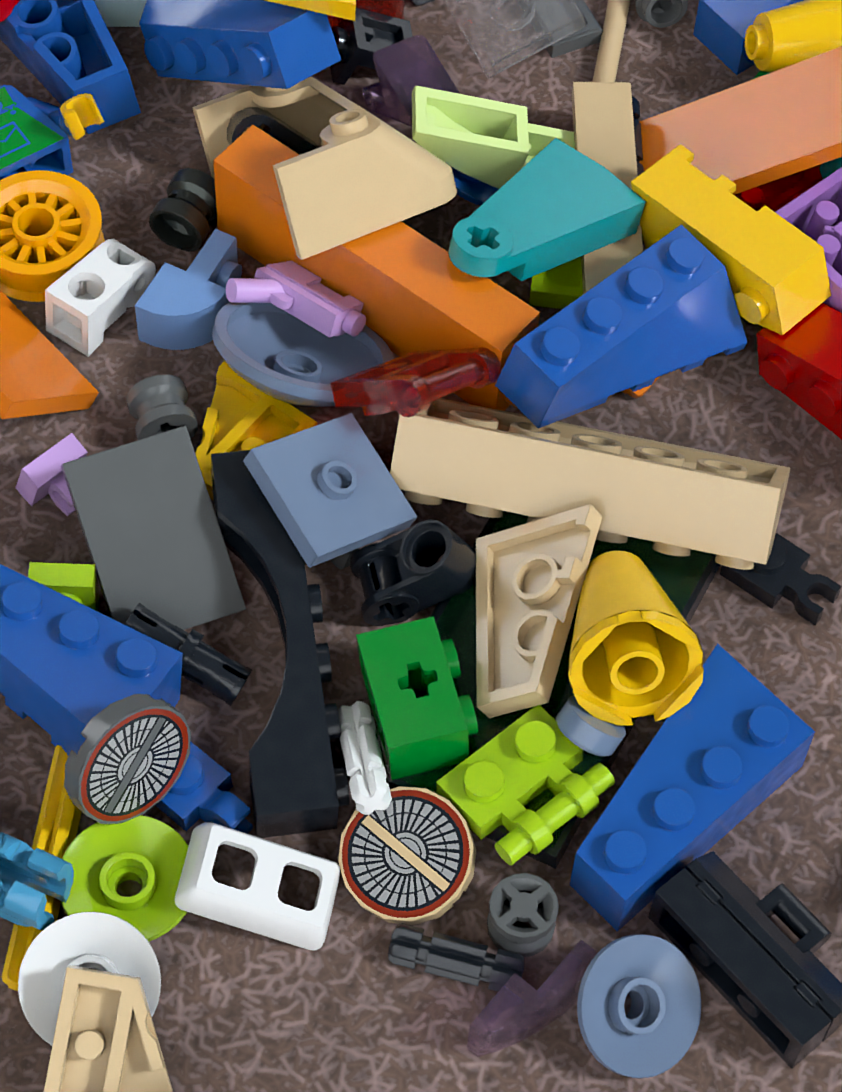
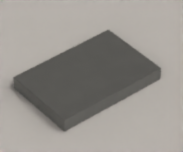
(154, 531)

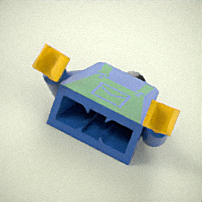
(37, 132)

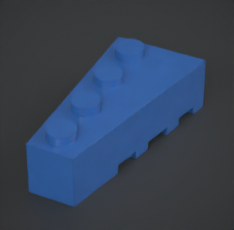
(72, 55)
(72, 661)

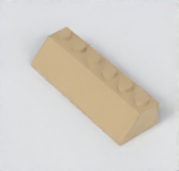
(637, 484)

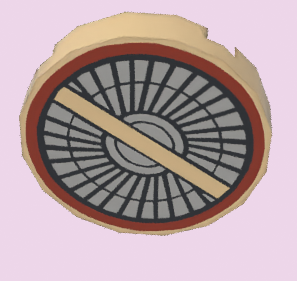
(408, 858)

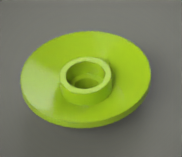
(126, 851)

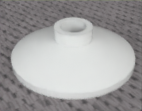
(86, 942)

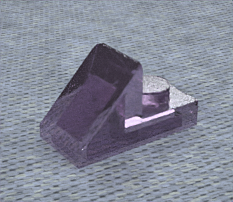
(399, 70)

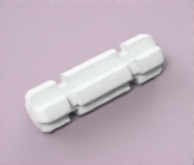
(363, 758)

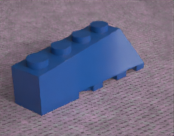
(237, 41)
(637, 324)

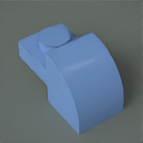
(181, 304)

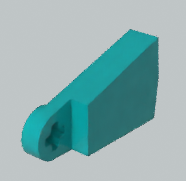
(546, 217)

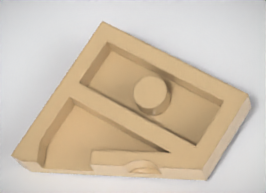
(105, 1037)

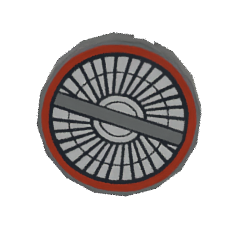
(128, 759)

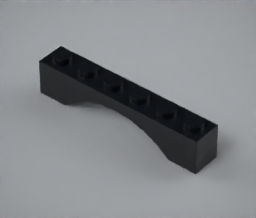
(291, 761)

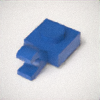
(205, 795)

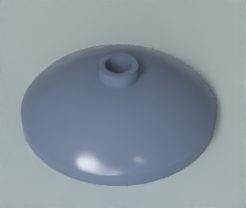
(290, 356)

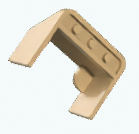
(356, 178)

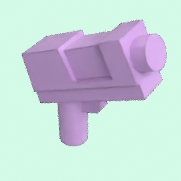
(300, 295)

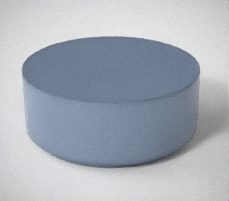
(587, 731)

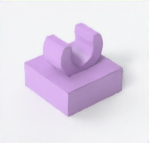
(46, 476)

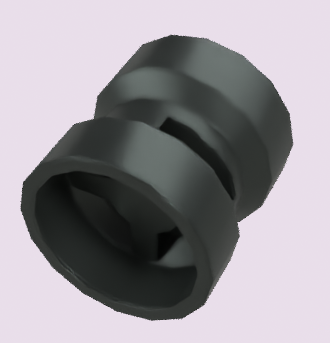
(185, 214)

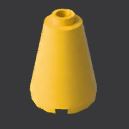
(794, 33)
(631, 645)

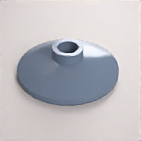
(662, 1009)

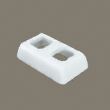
(258, 906)

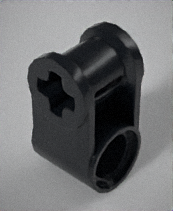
(403, 572)

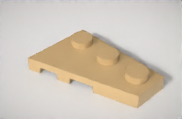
(526, 606)

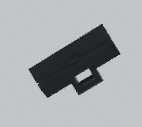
(748, 958)

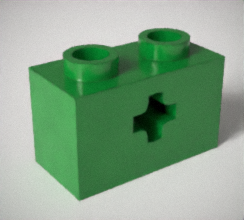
(416, 731)

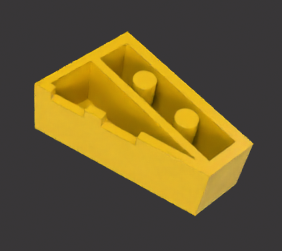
(770, 263)

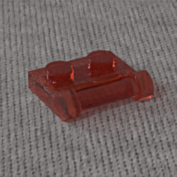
(416, 380)

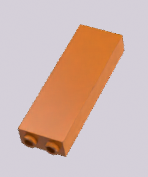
(402, 278)

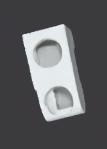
(96, 294)

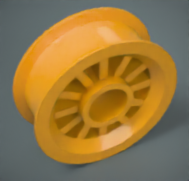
(44, 230)

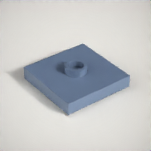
(329, 489)

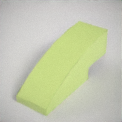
(479, 134)

